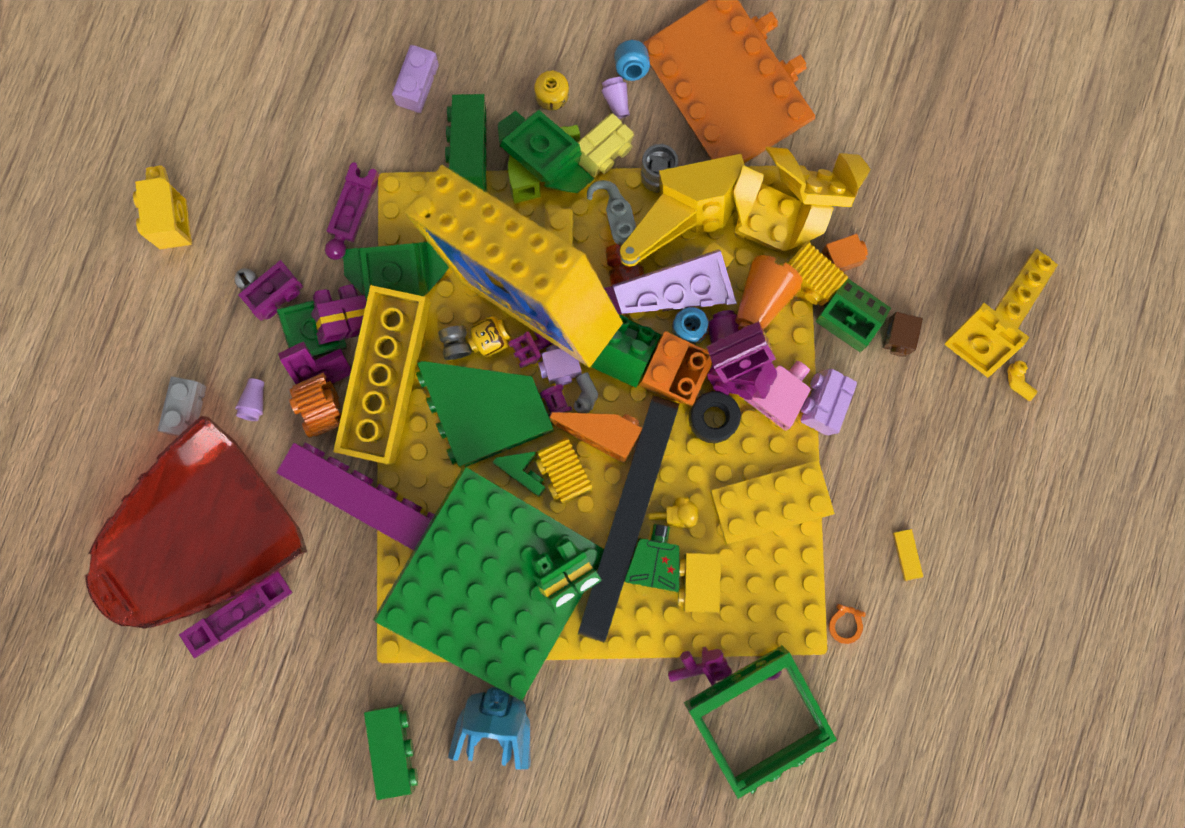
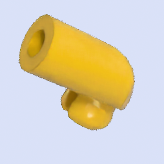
(1016, 379)

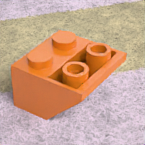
(676, 369)

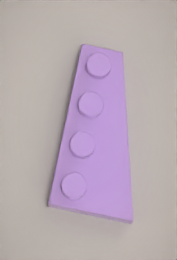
(685, 284)

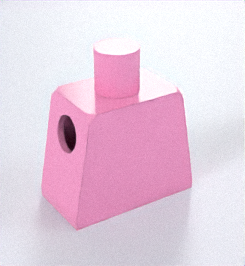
(785, 396)

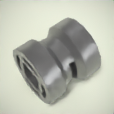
(454, 342)

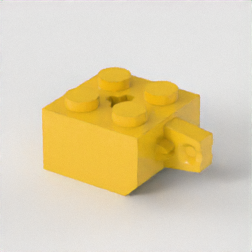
(161, 211)

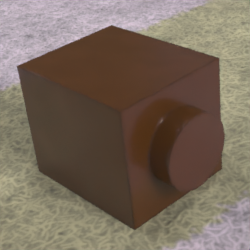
(902, 334)

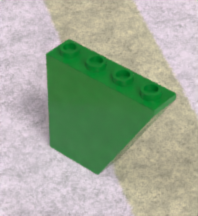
(483, 410)

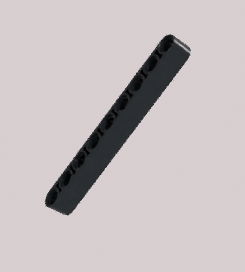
(628, 519)

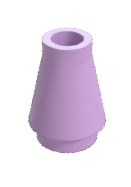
(616, 95)
(251, 401)

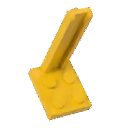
(993, 335)

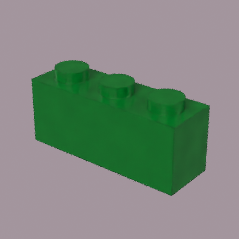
(390, 751)

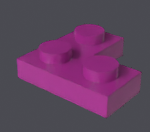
(302, 365)

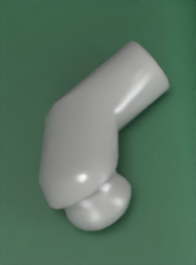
(588, 394)

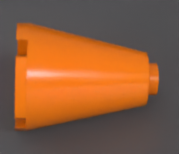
(766, 291)

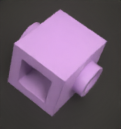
(559, 366)

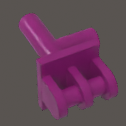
(530, 347)
(712, 665)

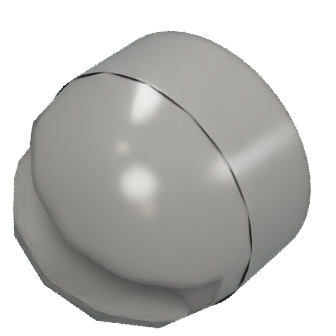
(249, 274)

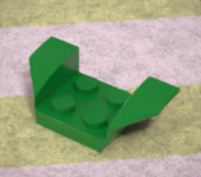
(544, 151)
(400, 267)

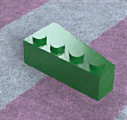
(467, 138)

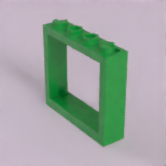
(741, 681)

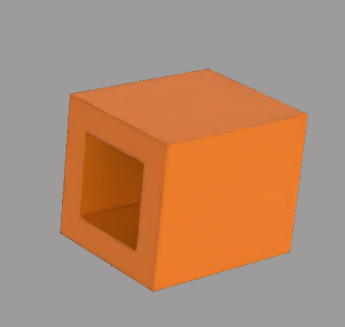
(846, 252)

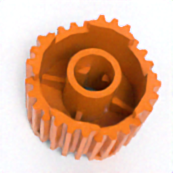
(317, 404)

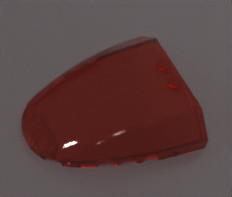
(190, 534)

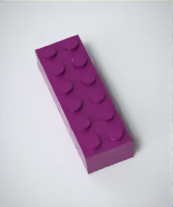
(355, 494)

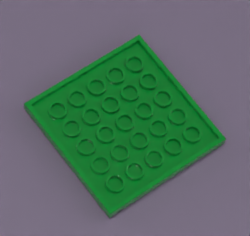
(473, 585)

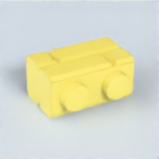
(605, 144)

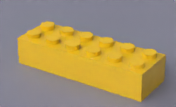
(382, 375)

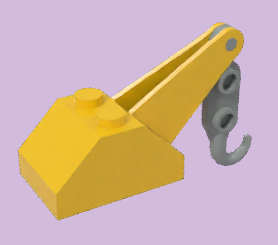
(690, 198)

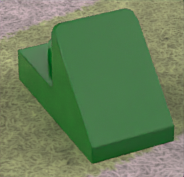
(516, 465)

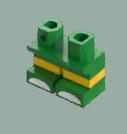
(565, 575)

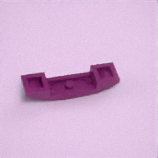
(235, 615)

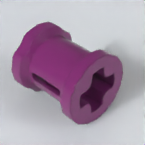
(555, 400)

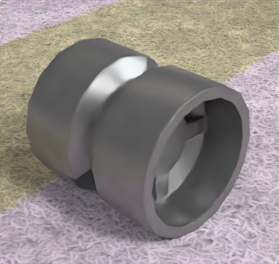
(655, 159)

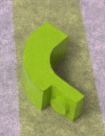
(524, 184)

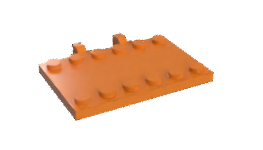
(729, 79)

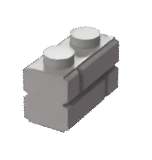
(181, 405)

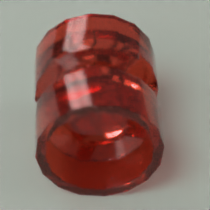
(620, 271)

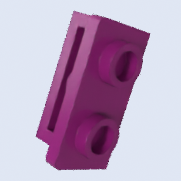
(271, 291)

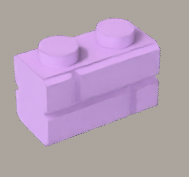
(415, 78)
(828, 401)

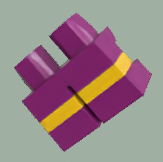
(338, 317)

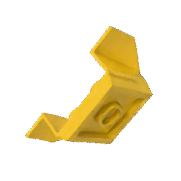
(822, 187)
(773, 216)

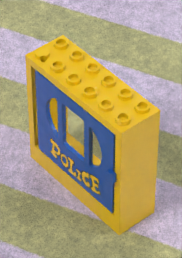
(546, 277)

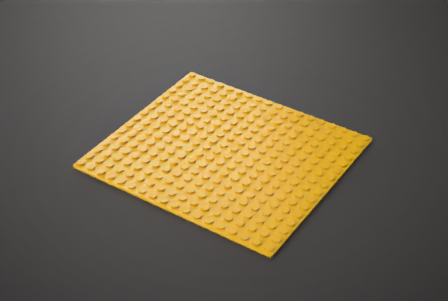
(767, 582)

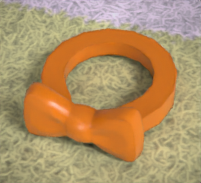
(857, 617)

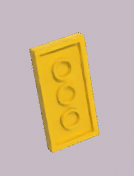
(772, 502)

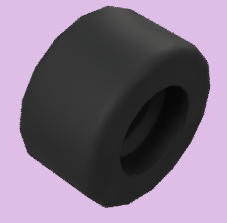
(726, 404)

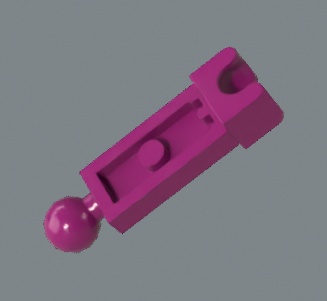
(350, 210)

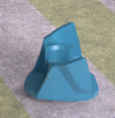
(499, 721)

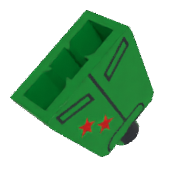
(655, 562)

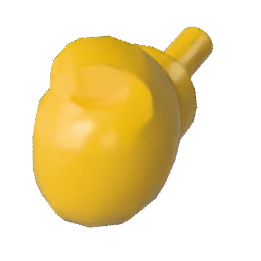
(681, 514)

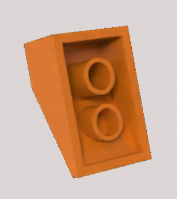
(605, 432)

